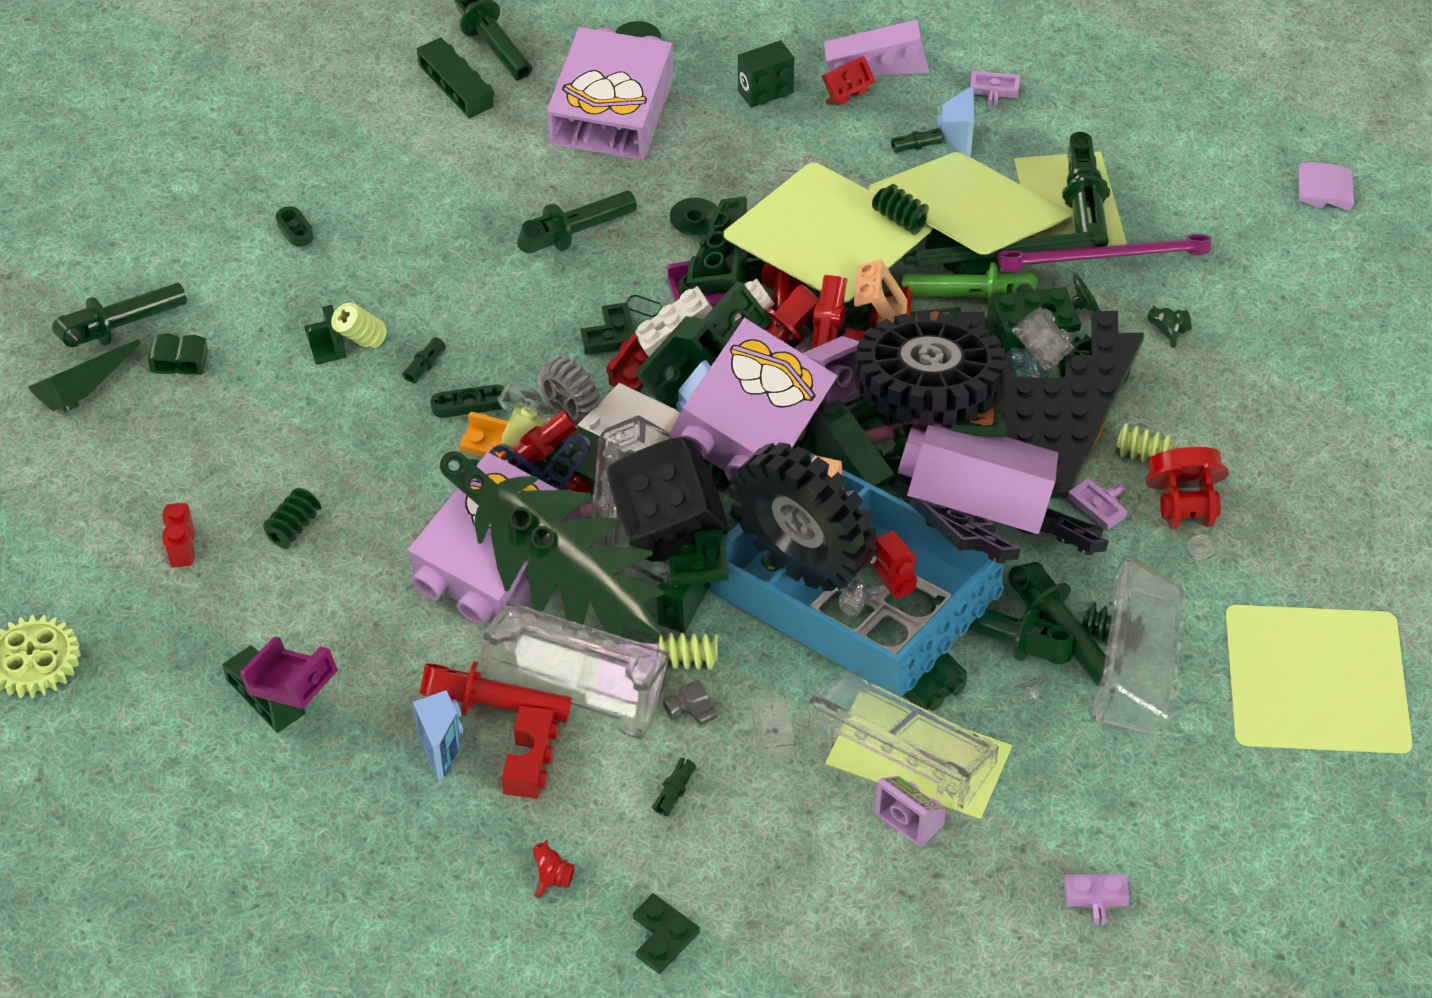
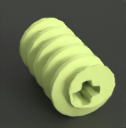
(358, 325)
(1141, 444)
(690, 650)

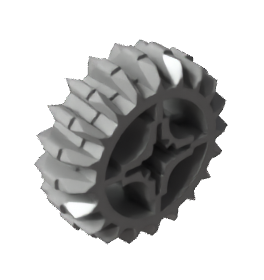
(568, 388)

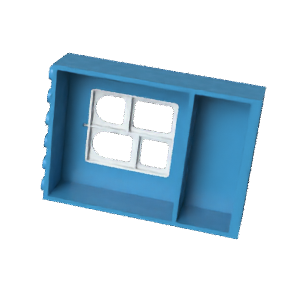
(963, 577)

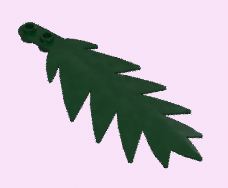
(556, 551)

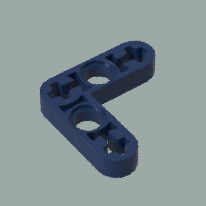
(567, 447)

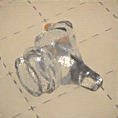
(856, 595)

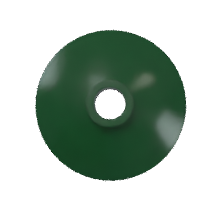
(692, 215)

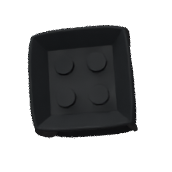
(665, 497)

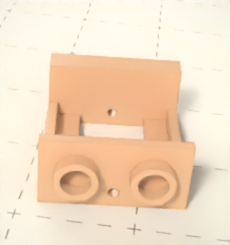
(870, 290)

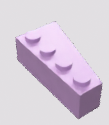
(886, 50)

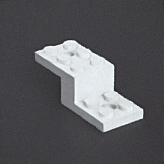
(692, 304)

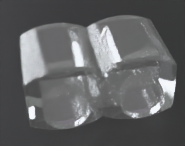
(525, 396)

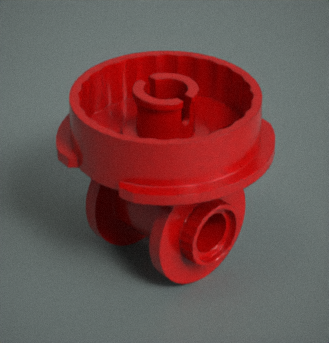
(1187, 469)

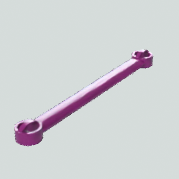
(1014, 260)

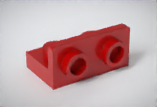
(848, 79)
(626, 363)

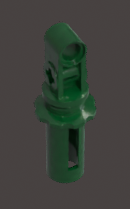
(1085, 186)

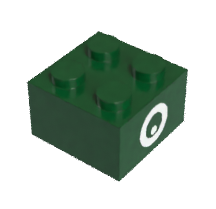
(765, 74)

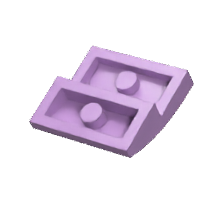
(1325, 184)

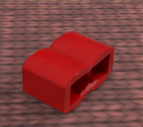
(178, 535)
(895, 565)

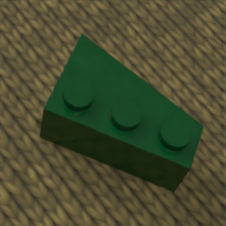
(274, 713)

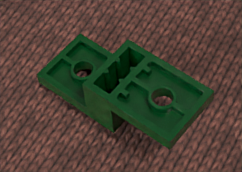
(1011, 308)
(698, 341)

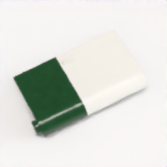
(616, 407)

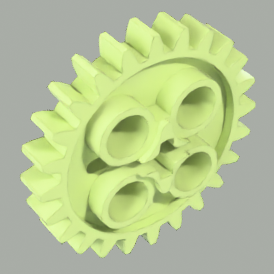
(36, 656)

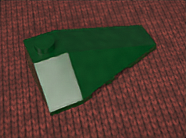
(718, 261)
(78, 382)
(839, 437)

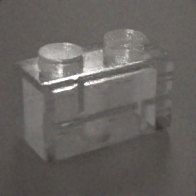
(1043, 337)

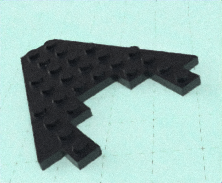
(1071, 409)
(977, 533)

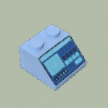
(439, 730)

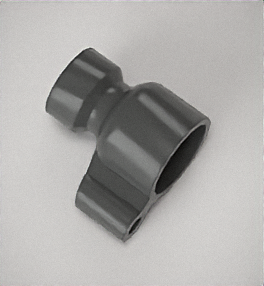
(692, 699)

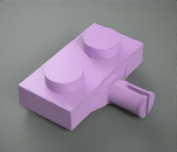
(995, 85)
(1099, 503)
(1097, 893)

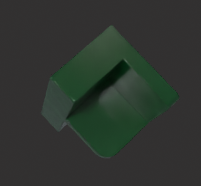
(324, 341)

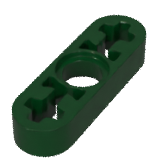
(460, 395)

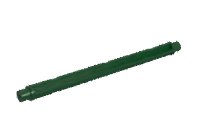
(1028, 245)

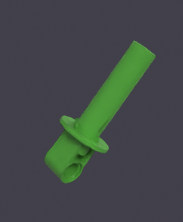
(969, 285)

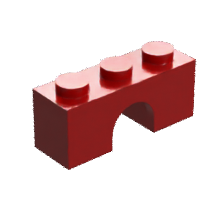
(526, 773)

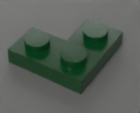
(610, 336)
(706, 565)
(670, 932)

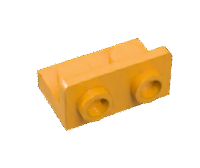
(482, 434)

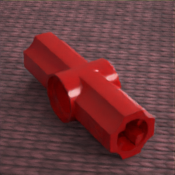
(829, 311)
(542, 439)

